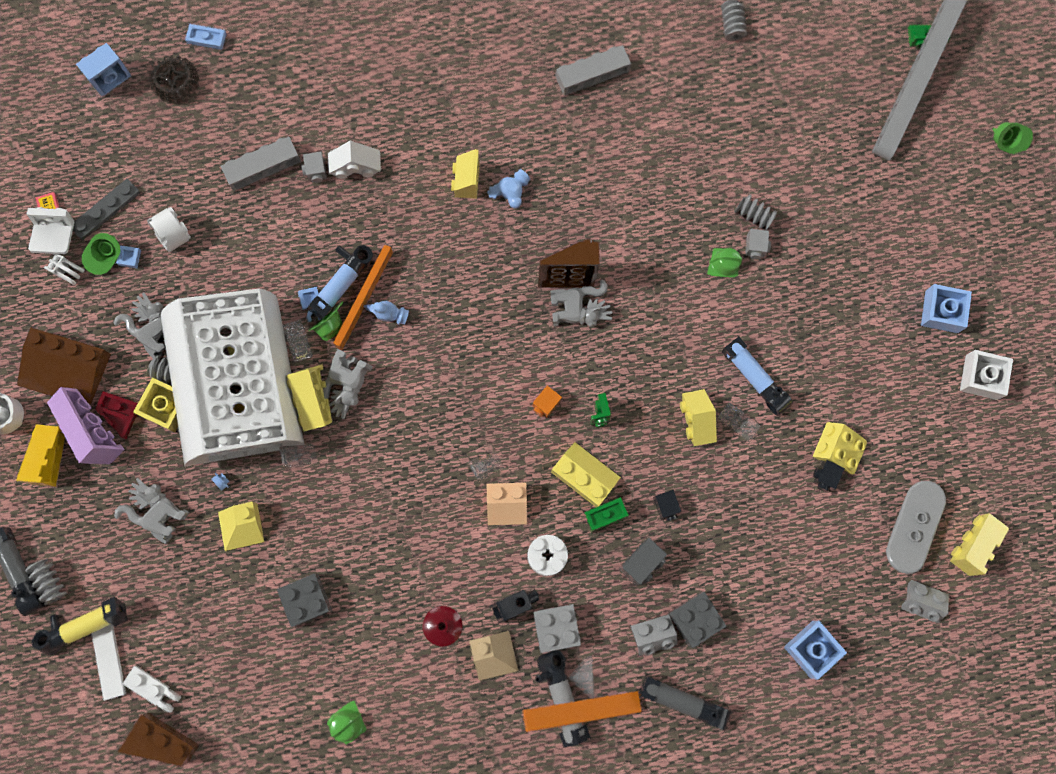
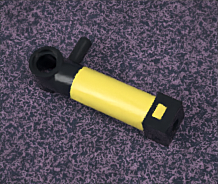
(50, 642)

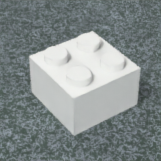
(986, 375)

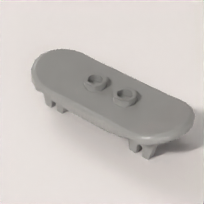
(916, 527)

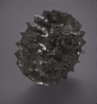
(181, 83)

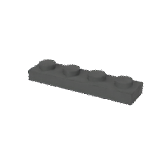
(105, 209)

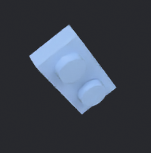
(205, 36)

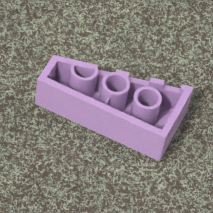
(83, 428)

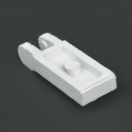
(150, 688)

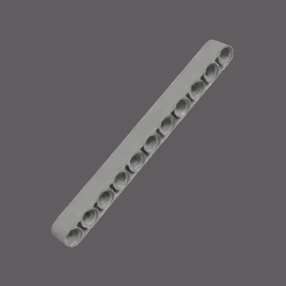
(918, 78)

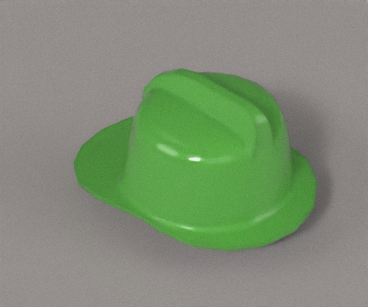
(1013, 137)
(101, 253)
(724, 263)
(329, 325)
(346, 723)

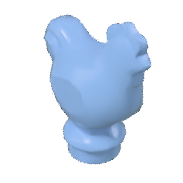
(510, 188)
(388, 312)

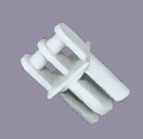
(62, 267)

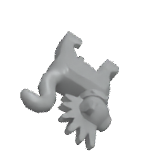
(573, 310)
(151, 332)
(350, 380)
(157, 515)

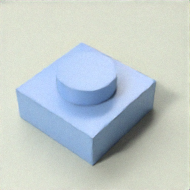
(129, 257)

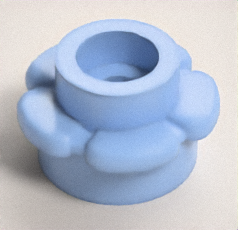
(221, 481)

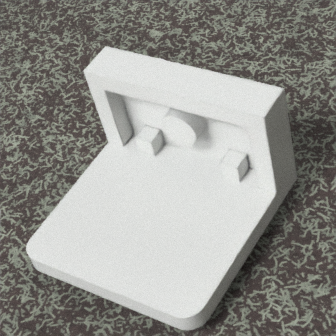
(50, 231)

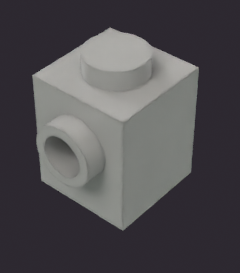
(314, 167)
(757, 243)

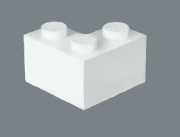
(352, 159)

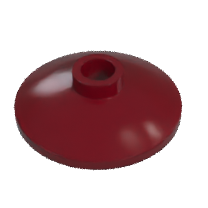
(450, 633)

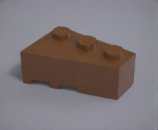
(158, 742)

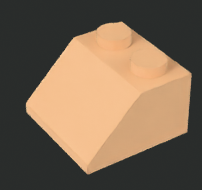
(507, 504)

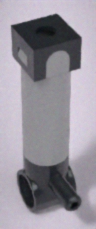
(552, 670)

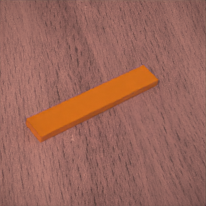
(363, 297)
(581, 711)

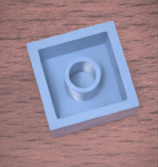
(103, 69)
(946, 308)
(815, 650)

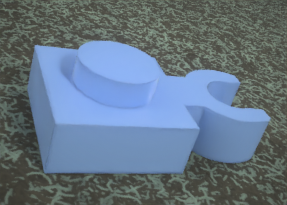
(306, 297)

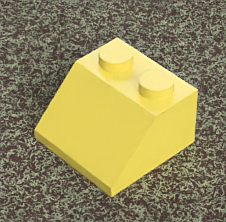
(466, 175)

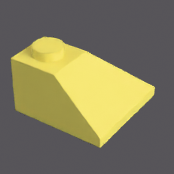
(241, 526)

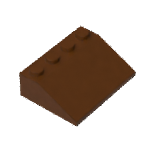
(571, 267)
(60, 362)

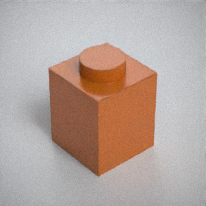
(546, 402)

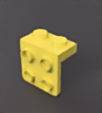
(840, 446)

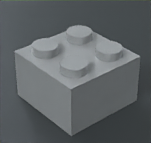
(556, 628)

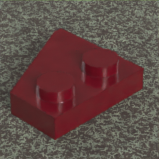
(117, 412)

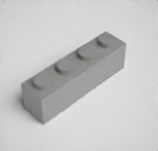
(593, 70)
(260, 163)

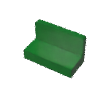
(606, 515)

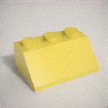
(585, 474)

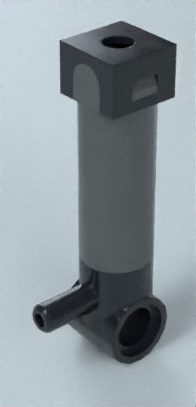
(15, 572)
(685, 703)

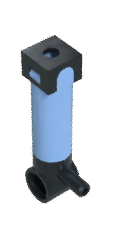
(340, 281)
(775, 397)

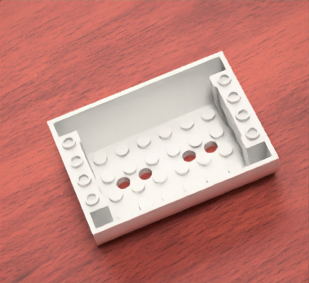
(204, 375)

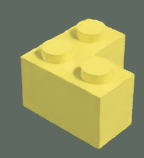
(700, 417)

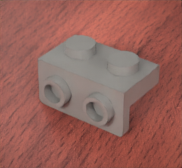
(926, 602)
(654, 635)

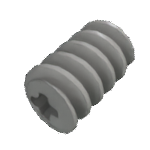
(733, 20)
(756, 211)
(159, 370)
(45, 582)

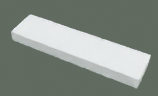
(108, 663)

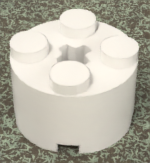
(169, 229)
(10, 414)
(555, 547)

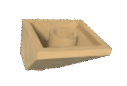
(493, 655)

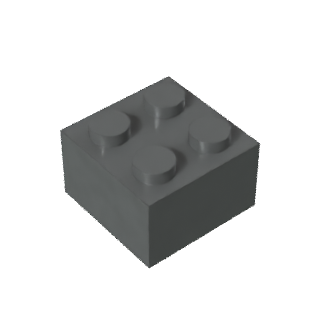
(643, 562)
(304, 600)
(697, 619)

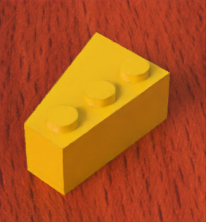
(43, 457)

